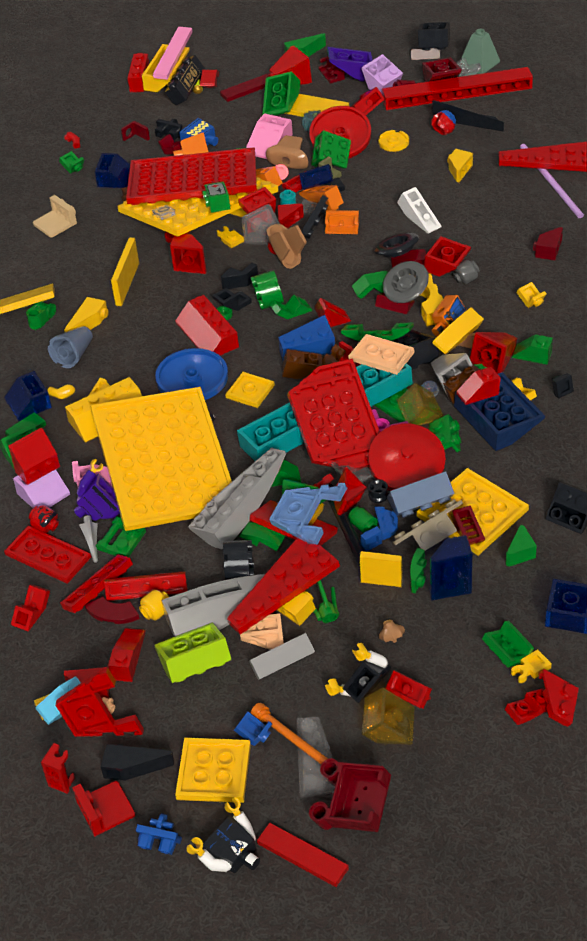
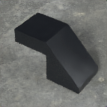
(234, 278)
(231, 300)

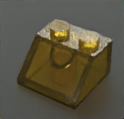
(388, 718)

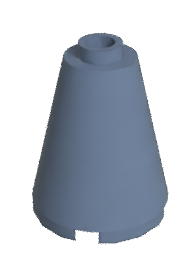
(70, 346)

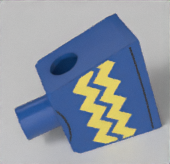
(197, 127)

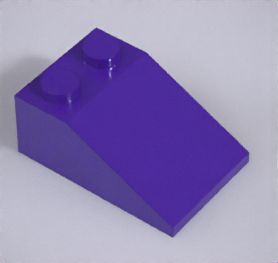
(350, 61)

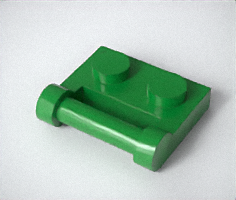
(125, 541)

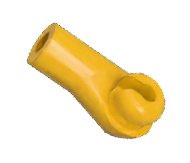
(61, 393)

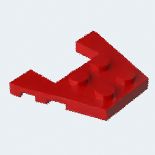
(88, 714)

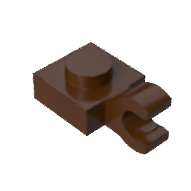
(336, 353)

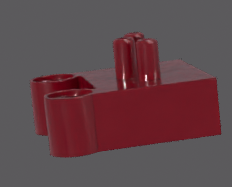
(357, 796)

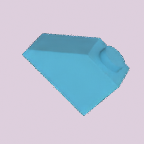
(47, 707)

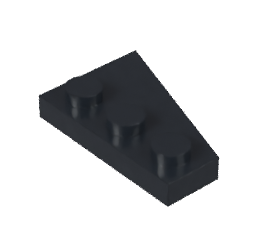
(315, 217)

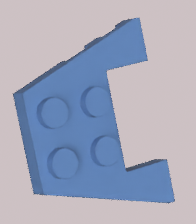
(299, 506)

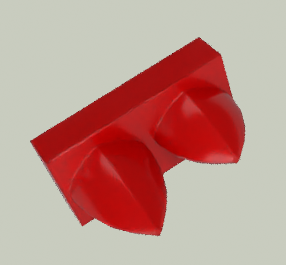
(409, 689)

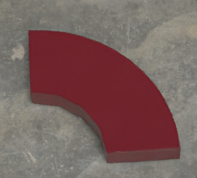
(112, 612)

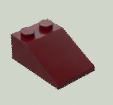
(440, 69)

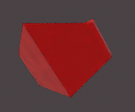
(333, 313)
(353, 494)

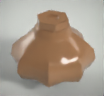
(391, 631)

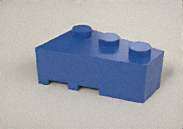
(311, 337)

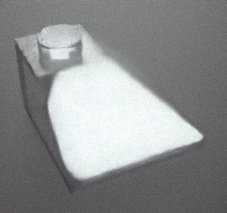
(256, 225)

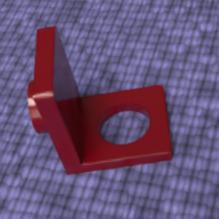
(136, 128)

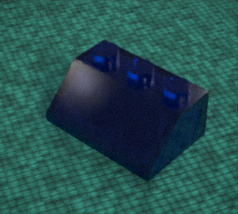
(451, 569)

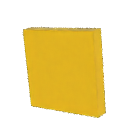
(250, 389)
(381, 569)

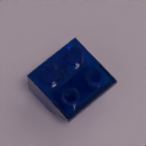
(112, 171)
(27, 396)

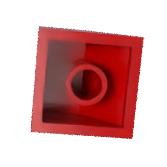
(187, 254)
(445, 256)
(33, 456)

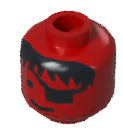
(43, 518)

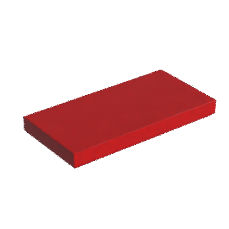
(263, 514)
(47, 554)

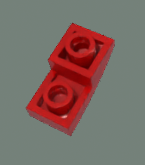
(527, 708)

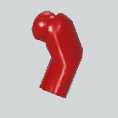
(71, 136)

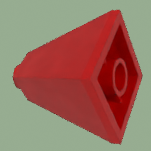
(293, 61)
(493, 349)

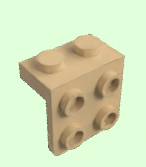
(58, 219)

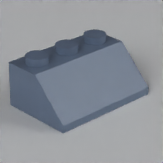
(421, 495)

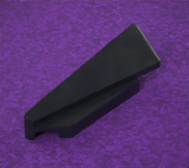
(469, 118)

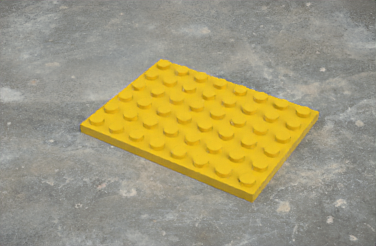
(189, 213)
(161, 456)

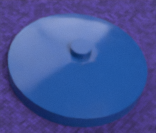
(192, 369)

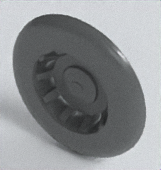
(402, 285)

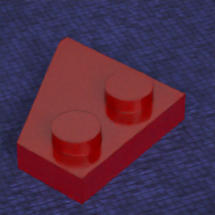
(560, 697)

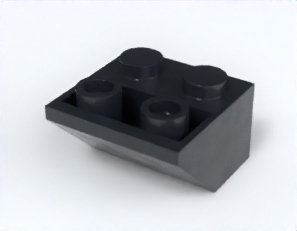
(569, 508)

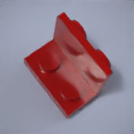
(257, 200)
(103, 807)

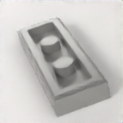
(281, 656)

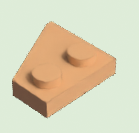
(265, 633)

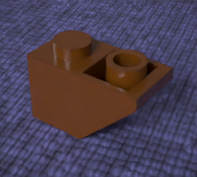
(300, 364)

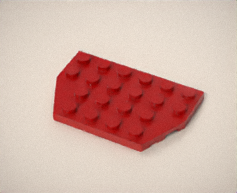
(334, 415)

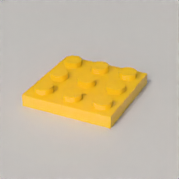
(213, 770)

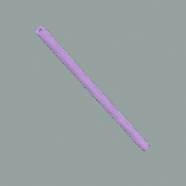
(559, 190)

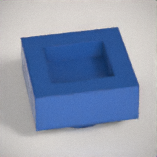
(371, 539)

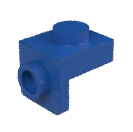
(253, 729)

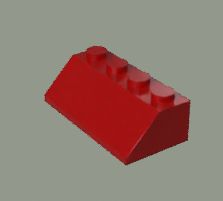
(207, 326)

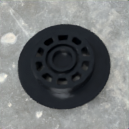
(396, 245)

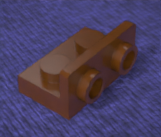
(457, 381)

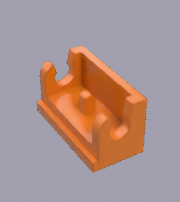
(341, 222)

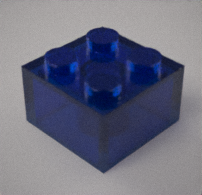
(567, 606)

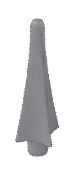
(90, 532)

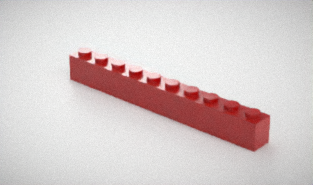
(457, 88)

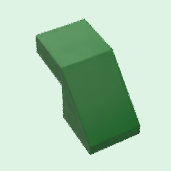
(368, 282)
(294, 307)

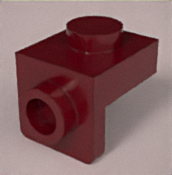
(168, 144)

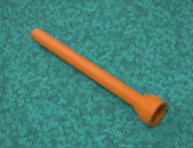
(263, 714)

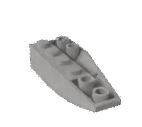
(231, 508)
(207, 604)

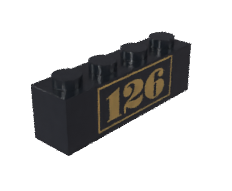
(184, 79)

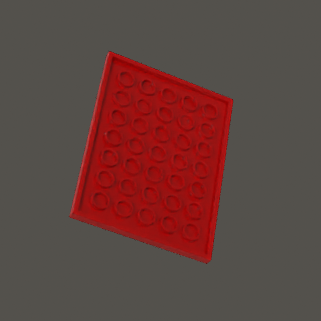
(187, 174)

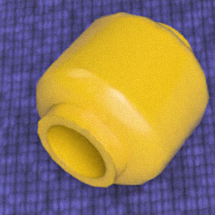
(152, 606)

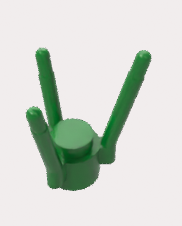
(327, 611)

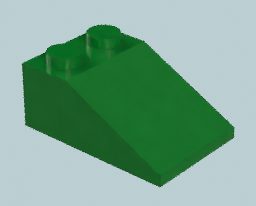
(280, 93)

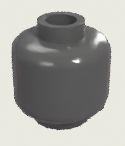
(466, 272)

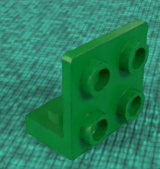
(333, 146)

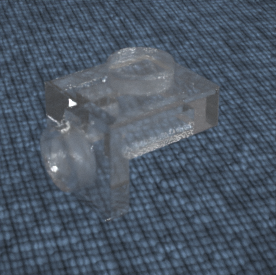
(468, 69)

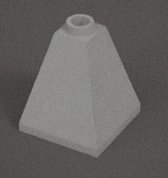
(450, 365)

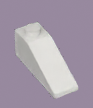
(418, 211)

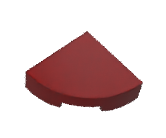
(326, 481)

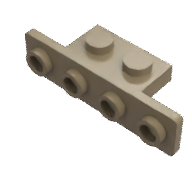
(433, 530)

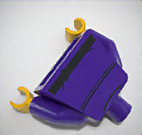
(96, 496)

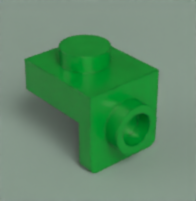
(71, 162)

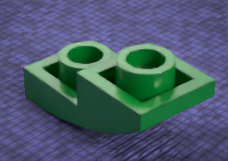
(262, 534)
(417, 570)

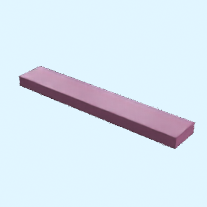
(172, 53)

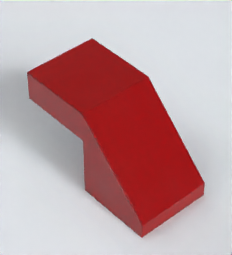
(209, 78)
(35, 603)

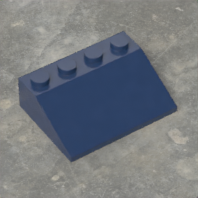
(501, 417)

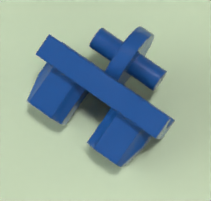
(167, 838)

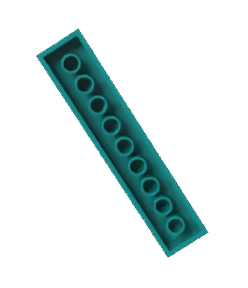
(280, 427)

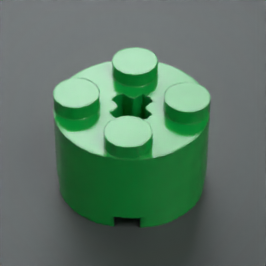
(267, 289)

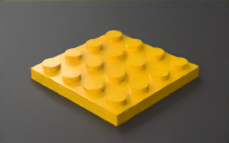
(492, 506)

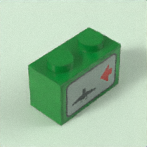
(216, 197)

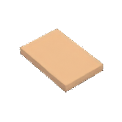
(381, 354)

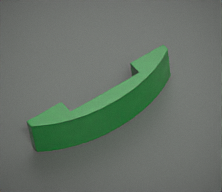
(356, 331)

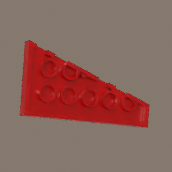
(557, 157)
(291, 575)

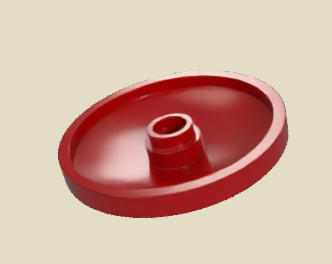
(344, 122)
(405, 455)

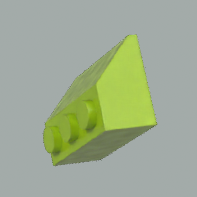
(193, 652)

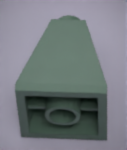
(481, 50)

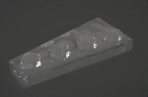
(311, 780)

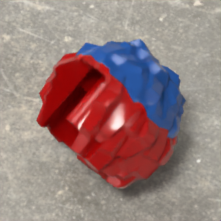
(444, 122)

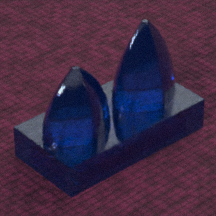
(316, 177)

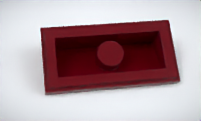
(383, 302)

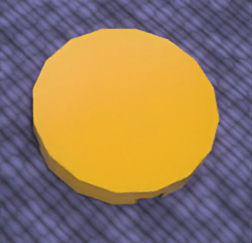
(393, 140)

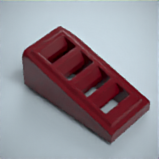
(464, 512)

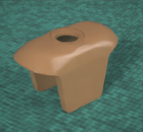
(288, 153)
(287, 244)

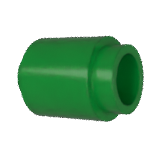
(362, 519)

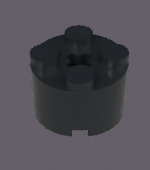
(238, 559)

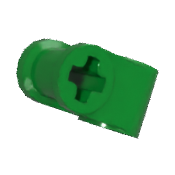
(40, 314)

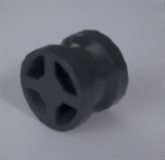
(378, 491)

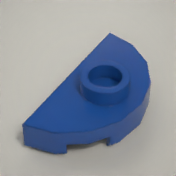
(387, 522)

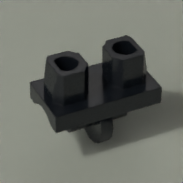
(168, 127)

